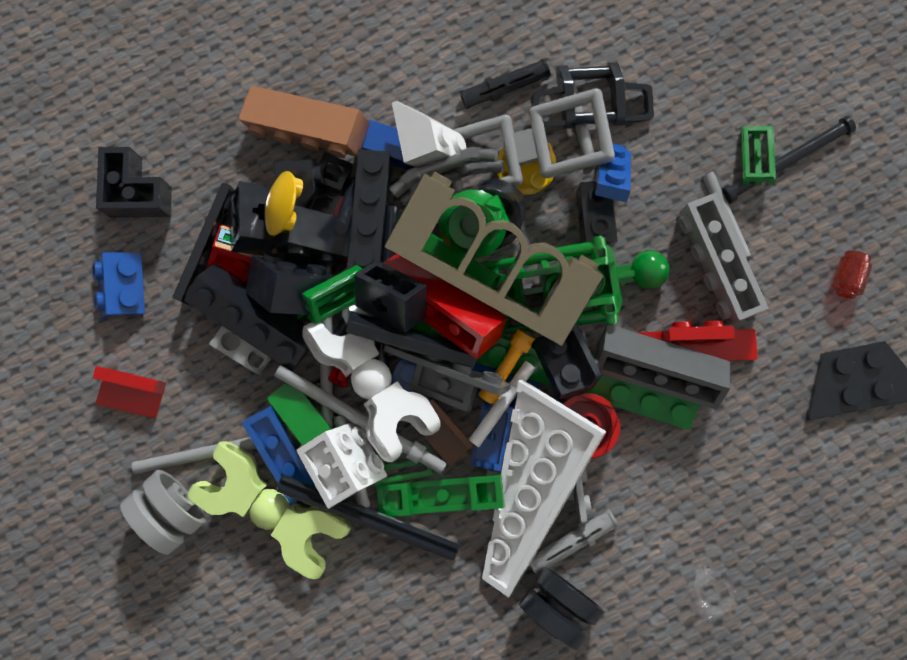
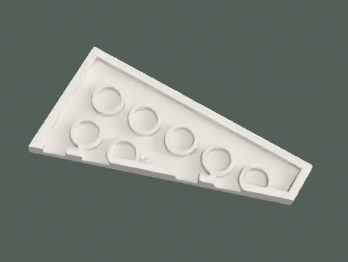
(539, 471)

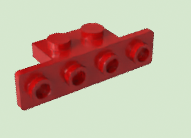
(711, 339)

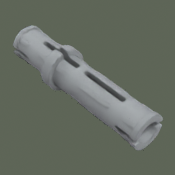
(574, 541)

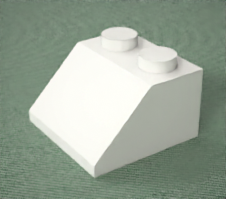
(424, 138)

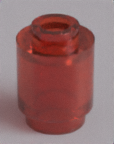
(852, 274)

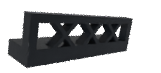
(218, 215)

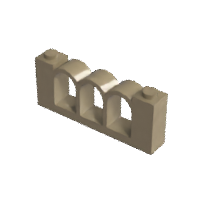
(564, 301)

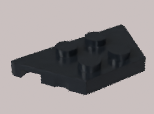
(857, 380)

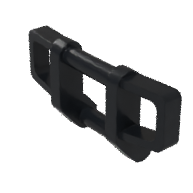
(617, 86)

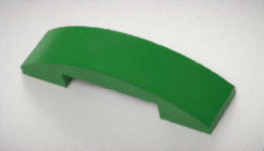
(441, 495)

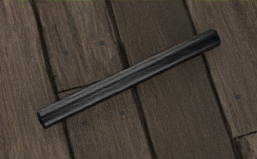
(370, 519)

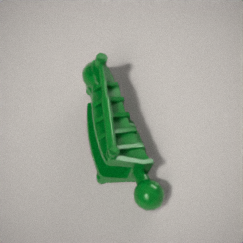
(647, 271)

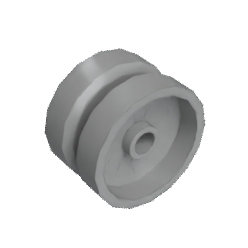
(162, 512)

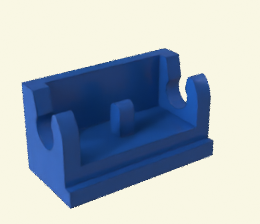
(492, 450)

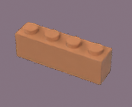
(304, 121)

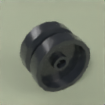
(559, 610)

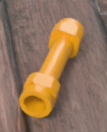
(520, 343)

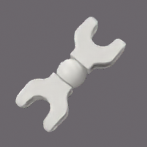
(372, 380)

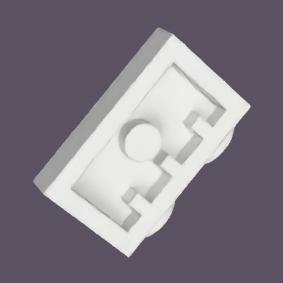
(341, 463)

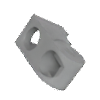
(240, 351)

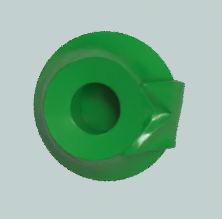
(460, 224)

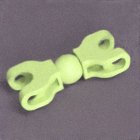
(268, 509)

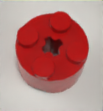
(600, 413)

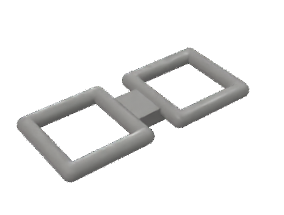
(532, 145)

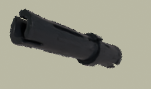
(472, 96)

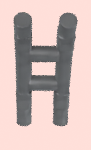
(455, 167)

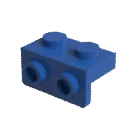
(119, 284)

